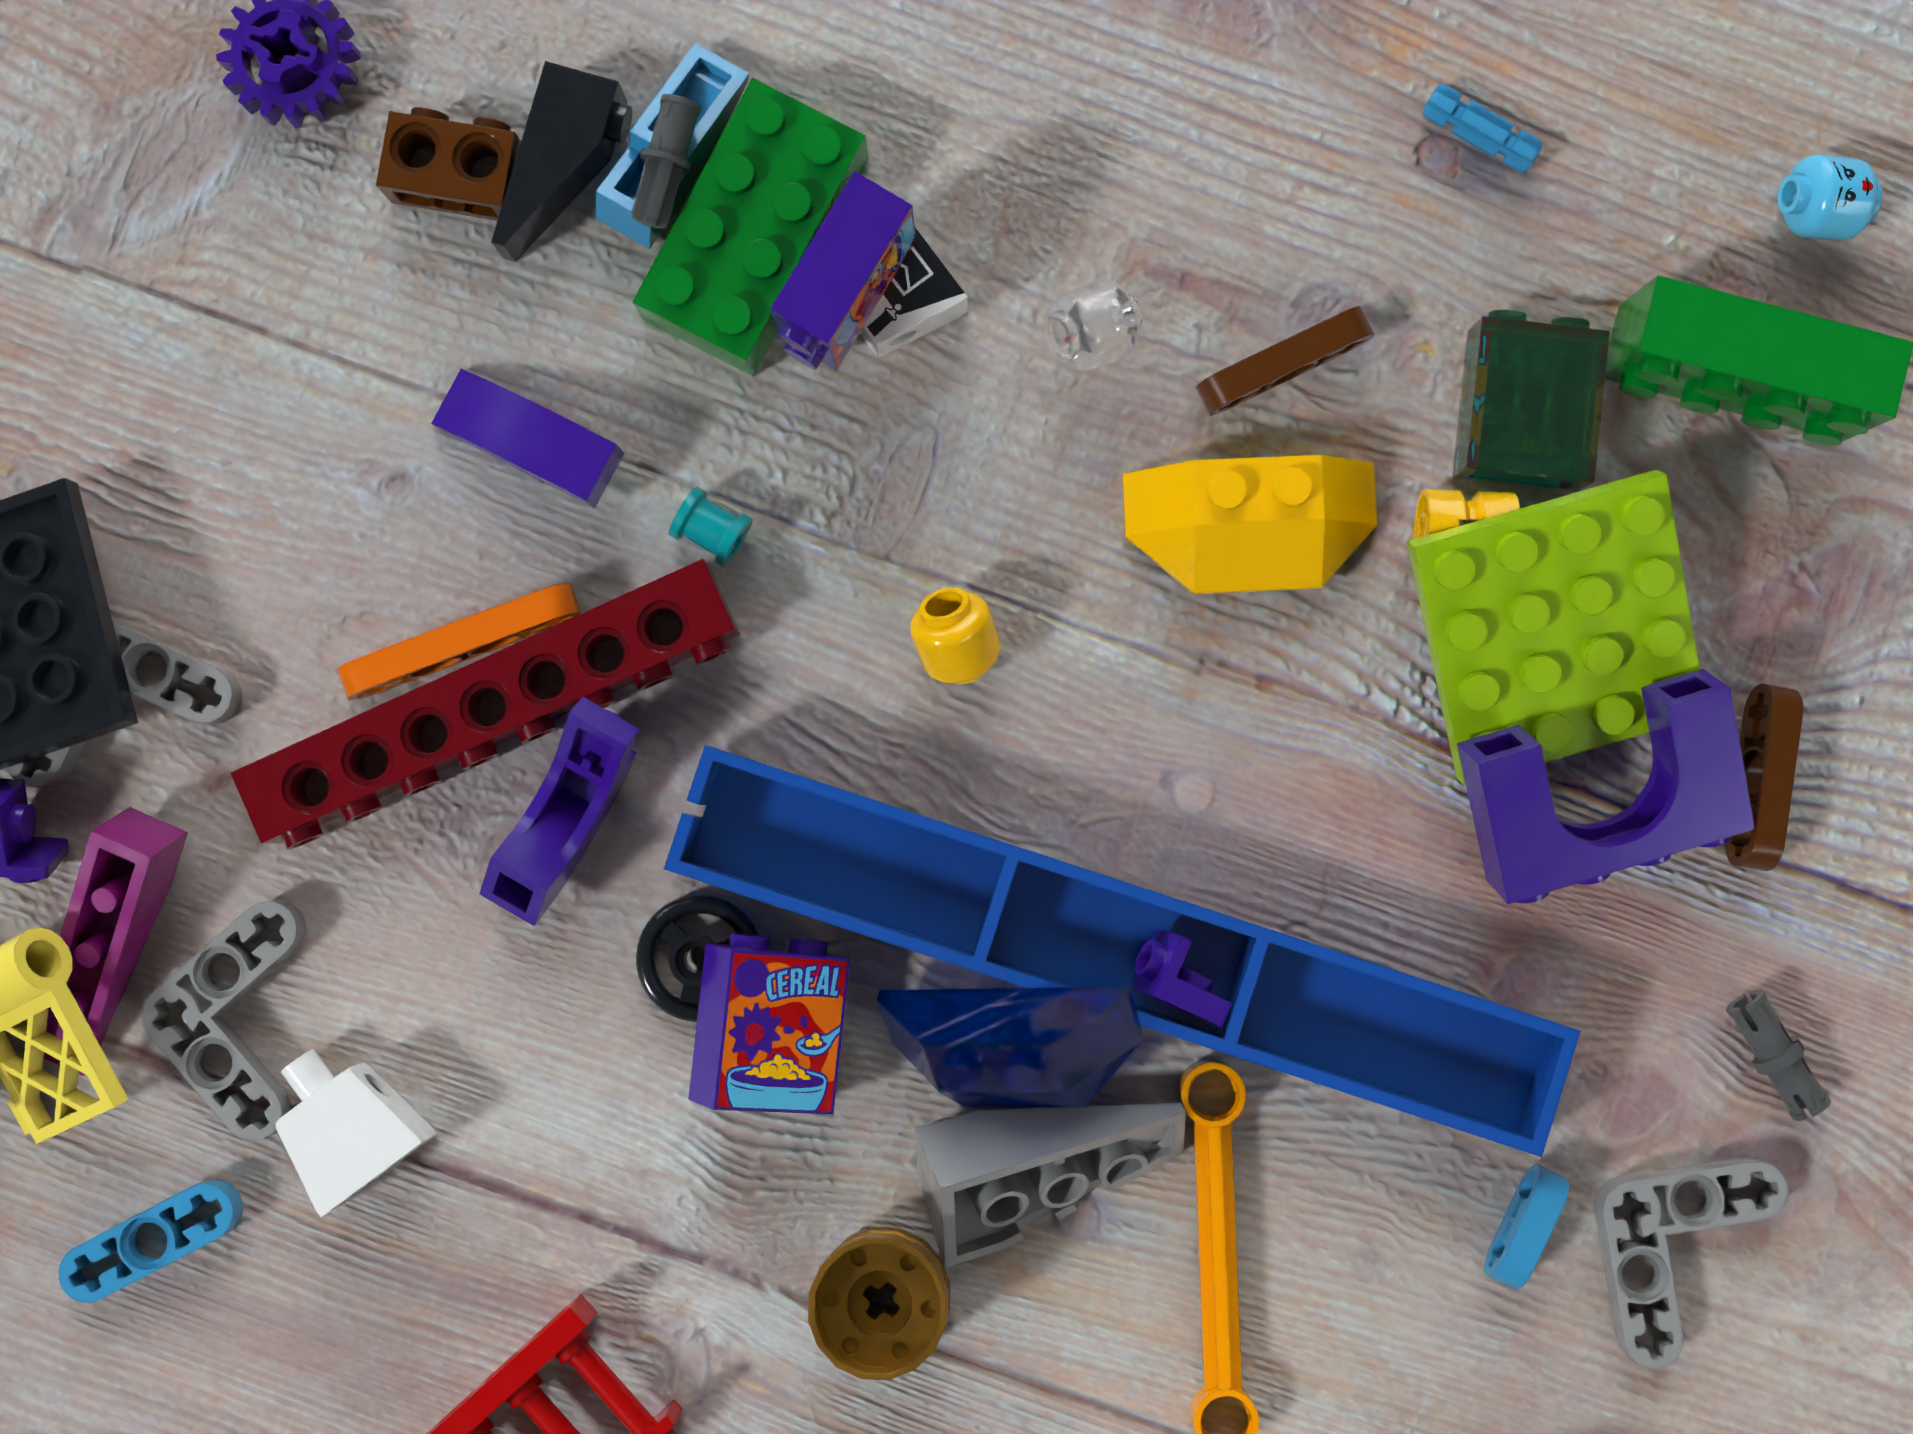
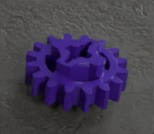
(298, 82)

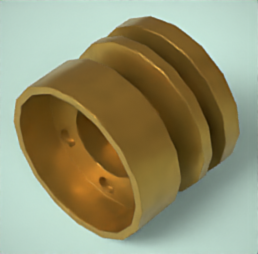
(887, 1341)

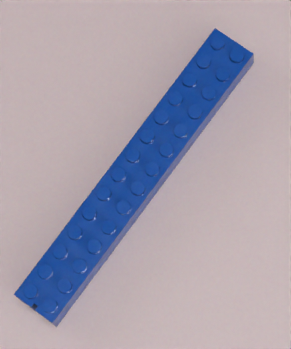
(1073, 927)

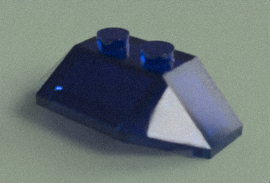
(1014, 1041)

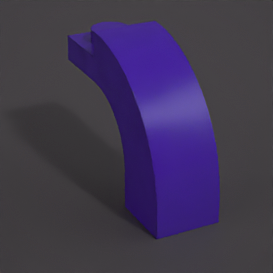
(564, 814)

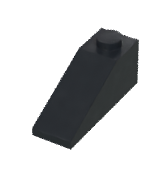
(562, 150)

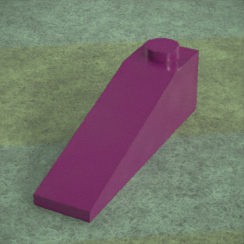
(113, 911)

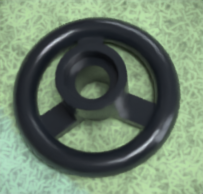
(663, 925)

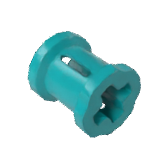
(710, 526)

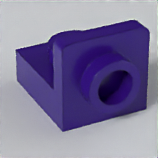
(21, 853)
(1164, 978)

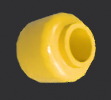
(955, 636)

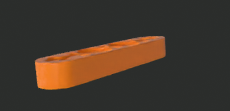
(458, 641)

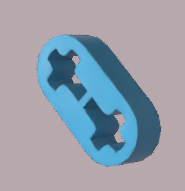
(1526, 1227)

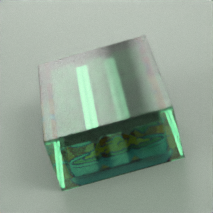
(1531, 402)

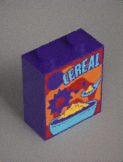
(843, 273)
(769, 1026)

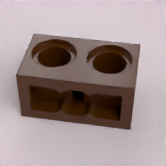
(447, 179)

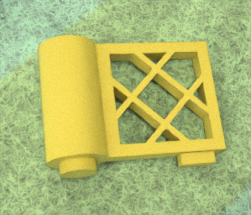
(31, 982)

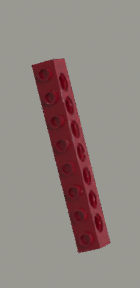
(276, 784)

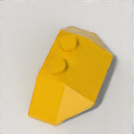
(1251, 520)

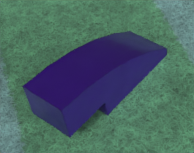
(529, 437)

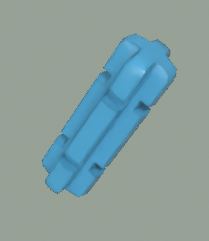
(1482, 128)

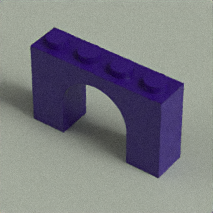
(1690, 799)

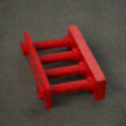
(519, 1383)

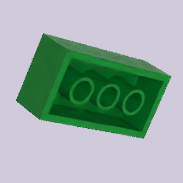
(749, 225)
(1756, 361)

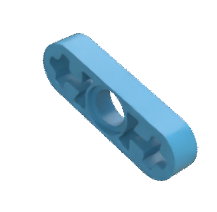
(125, 1233)

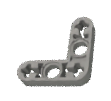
(132, 647)
(207, 1004)
(1661, 1218)

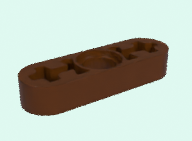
(1285, 360)
(1769, 757)

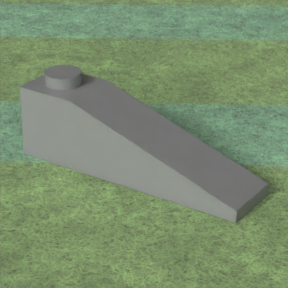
(1011, 1166)

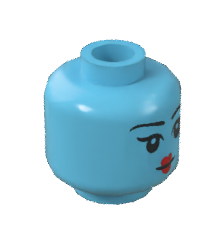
(1829, 197)

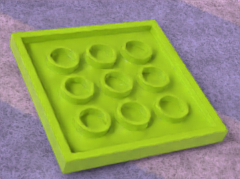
(1557, 616)

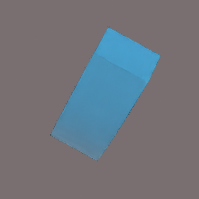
(701, 78)

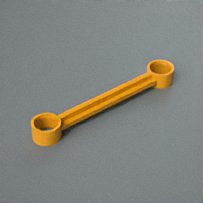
(1217, 1248)

